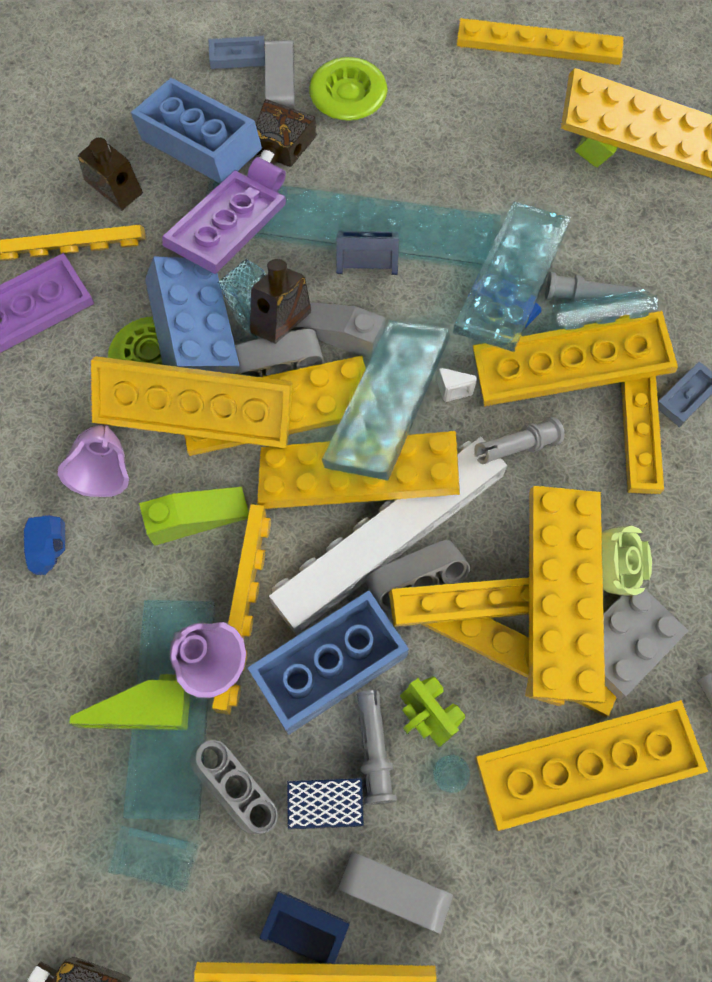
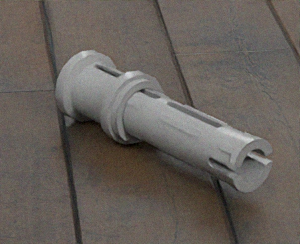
(578, 288)
(530, 438)
(376, 764)

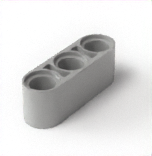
(280, 72)
(292, 352)
(430, 566)
(250, 793)
(395, 892)

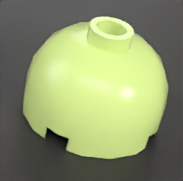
(625, 561)

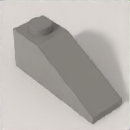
(345, 327)

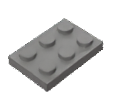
(636, 639)

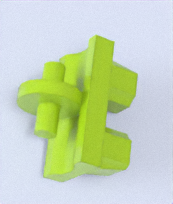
(427, 714)

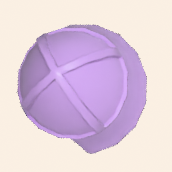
(89, 471)
(207, 658)

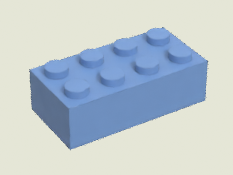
(197, 130)
(190, 316)
(328, 662)

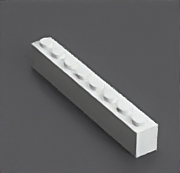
(376, 543)

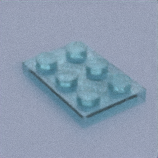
(604, 309)

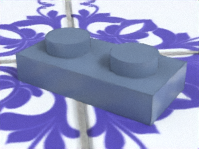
(237, 52)
(687, 394)

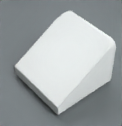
(455, 384)

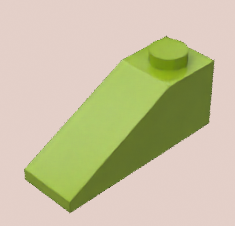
(192, 513)
(148, 705)

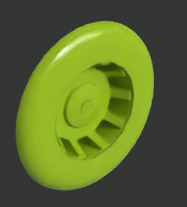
(348, 96)
(139, 340)

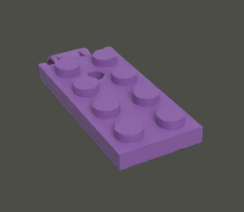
(220, 225)
(40, 300)

